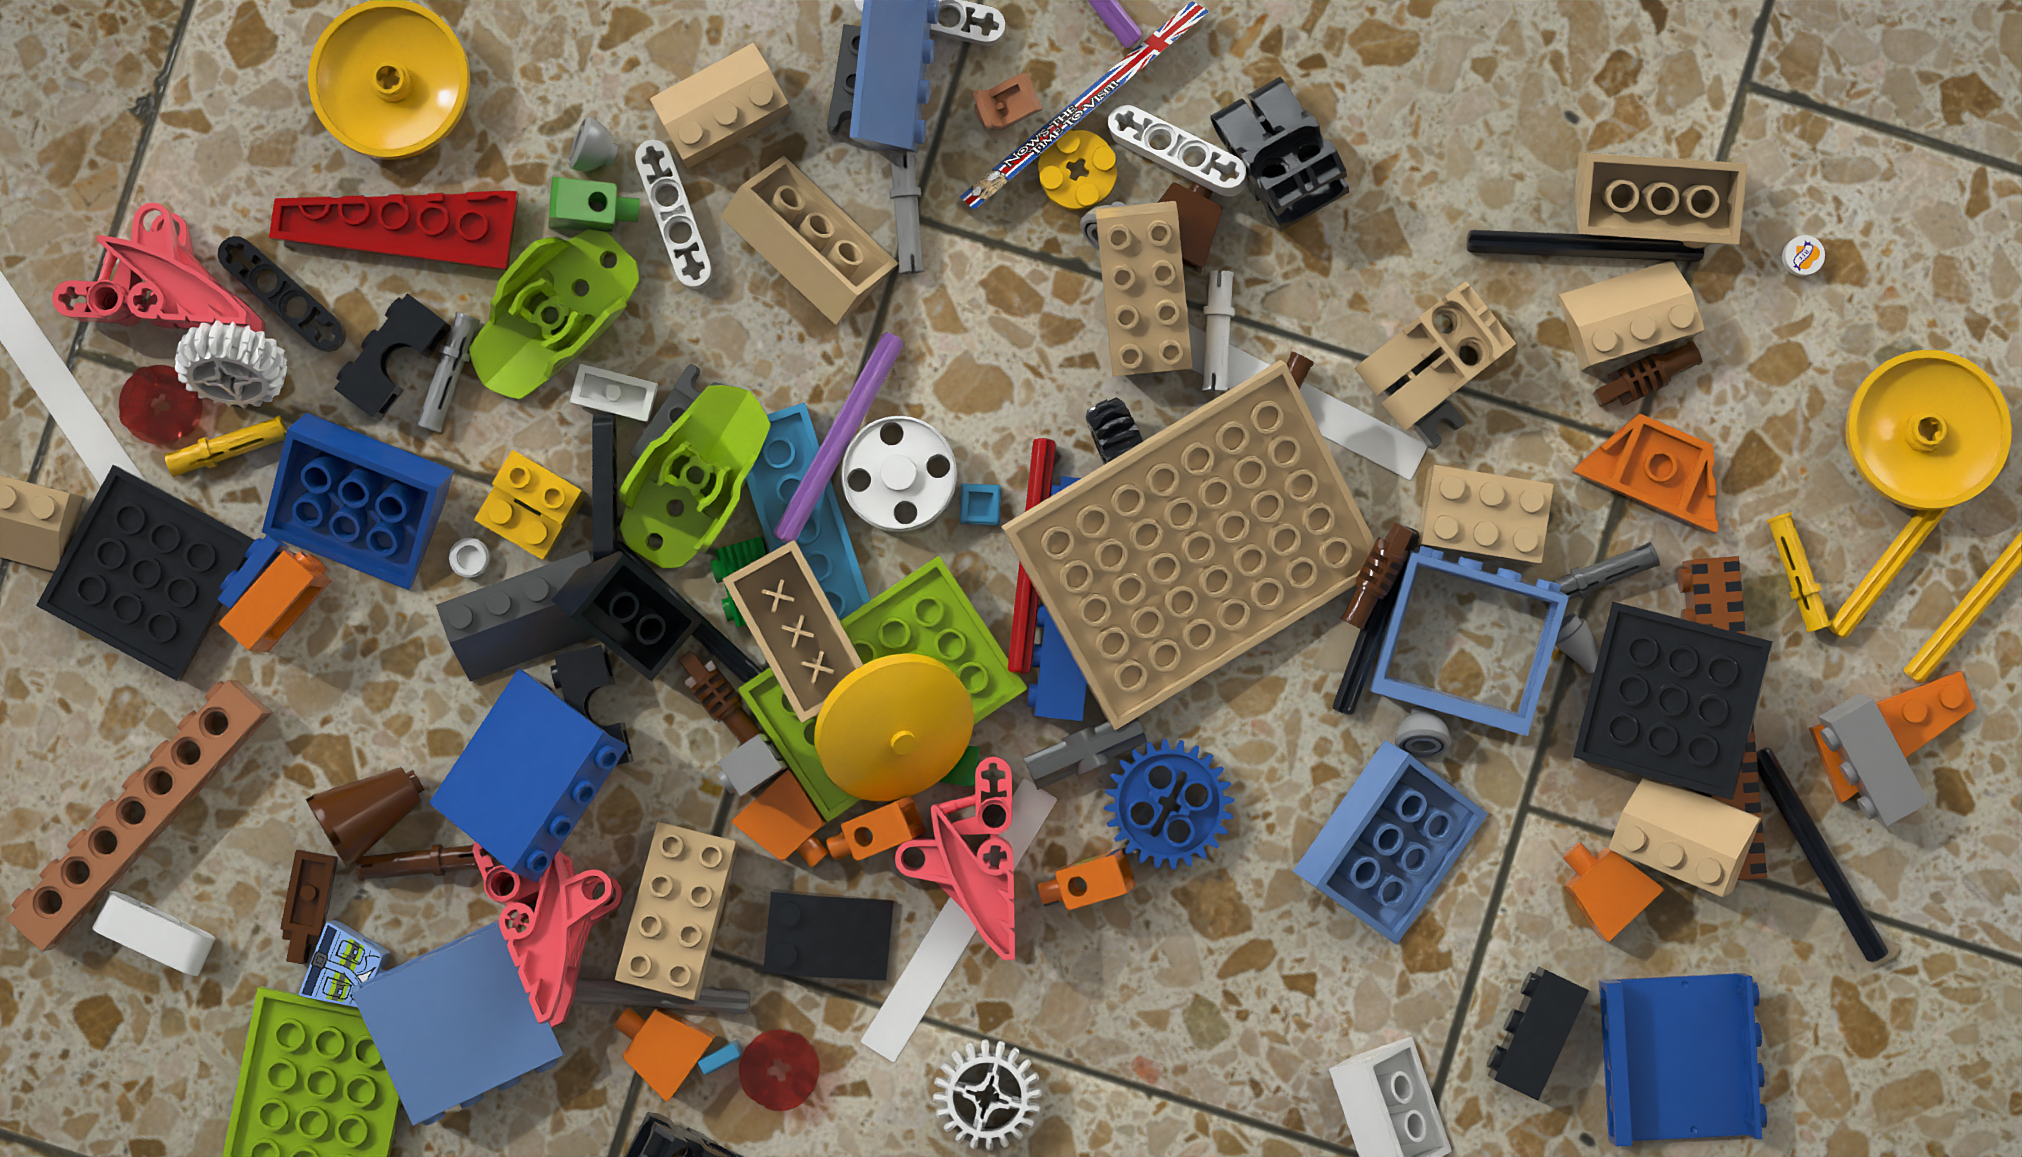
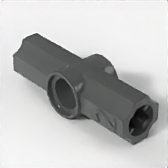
(1083, 751)

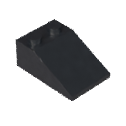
(828, 935)

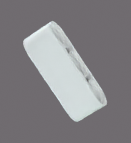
(153, 933)

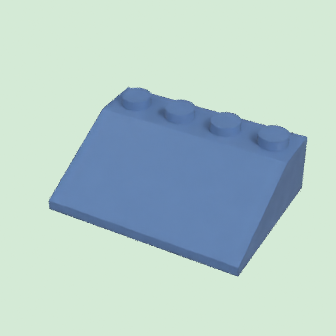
(893, 73)
(1390, 841)

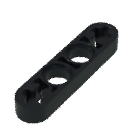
(281, 294)
(604, 485)

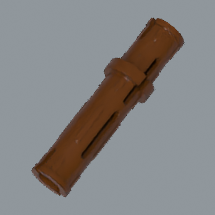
(434, 860)

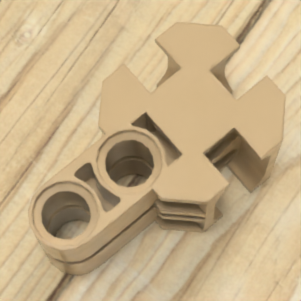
(1472, 327)

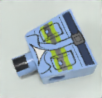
(341, 962)

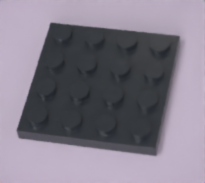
(145, 573)
(1673, 700)

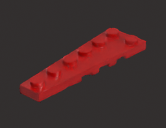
(435, 227)

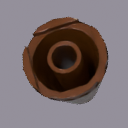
(365, 810)

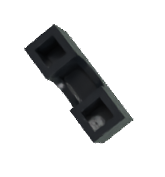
(367, 379)
(582, 674)

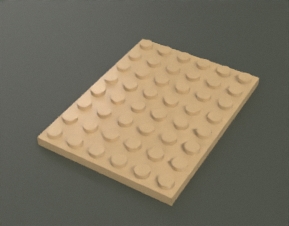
(1194, 544)

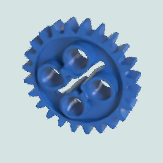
(1201, 819)

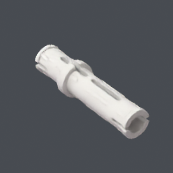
(1217, 330)

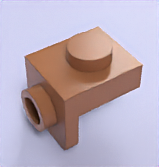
(1007, 103)

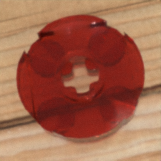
(139, 415)
(766, 1088)

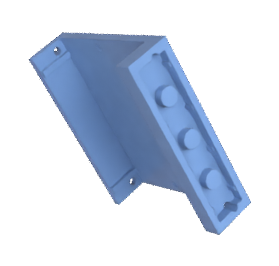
(455, 1025)

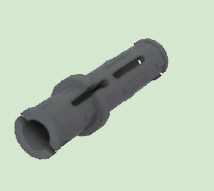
(1607, 572)

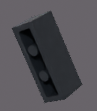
(1536, 1032)

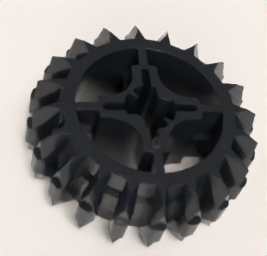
(1112, 429)

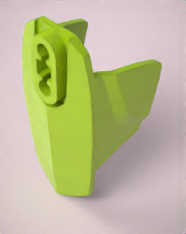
(540, 320)
(703, 465)

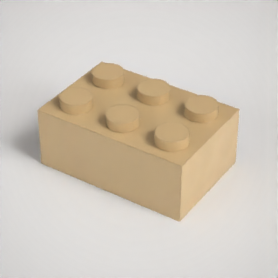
(1484, 515)

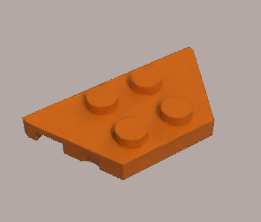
(1657, 469)

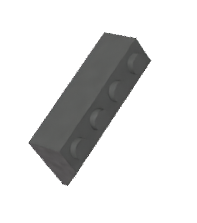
(512, 619)

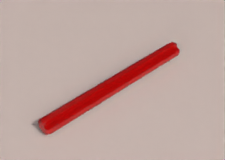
(1026, 595)

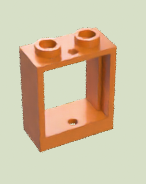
(276, 600)

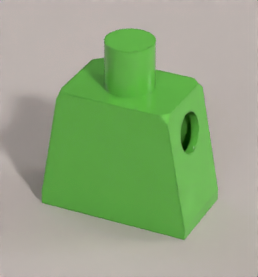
(571, 209)

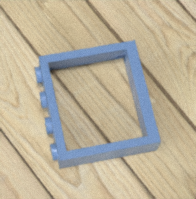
(1453, 704)

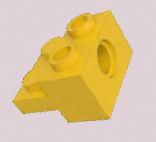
(537, 488)

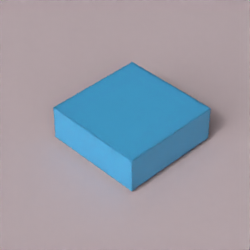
(980, 504)
(720, 1057)

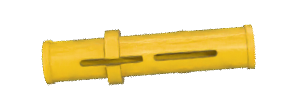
(210, 451)
(1799, 573)

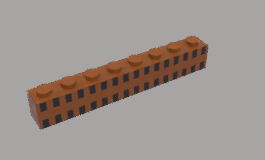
(1716, 599)

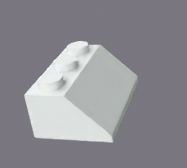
(1390, 1103)

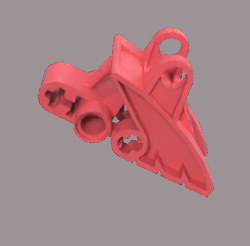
(180, 285)
(952, 863)
(557, 927)

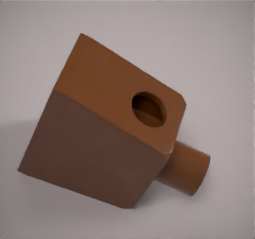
(1197, 221)

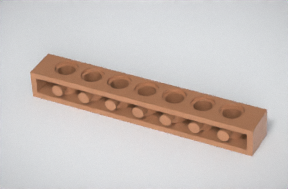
(32, 912)

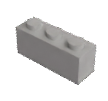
(1872, 760)
(751, 765)

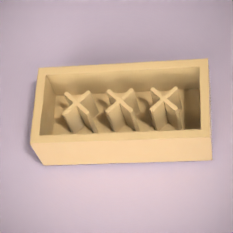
(1144, 288)
(794, 627)
(677, 911)

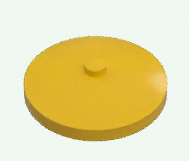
(389, 79)
(1928, 430)
(894, 727)

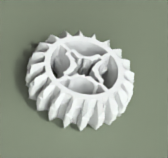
(230, 364)
(969, 1089)

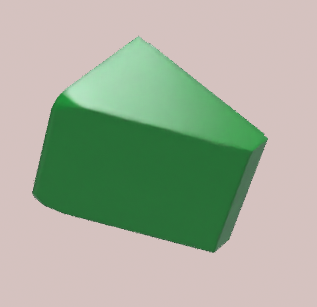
(965, 769)

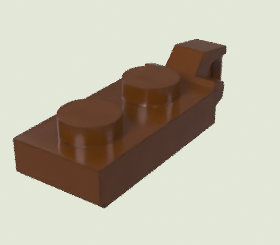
(307, 902)

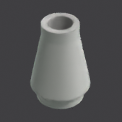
(1578, 642)

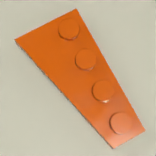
(1913, 719)

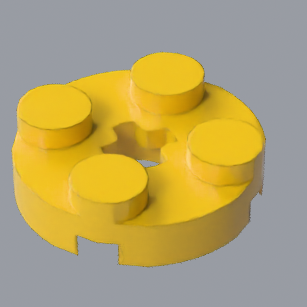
(1088, 190)

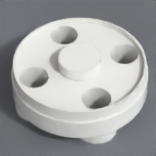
(898, 474)

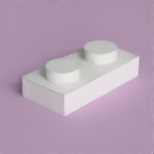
(614, 393)

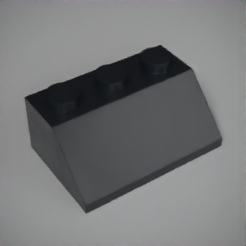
(628, 612)

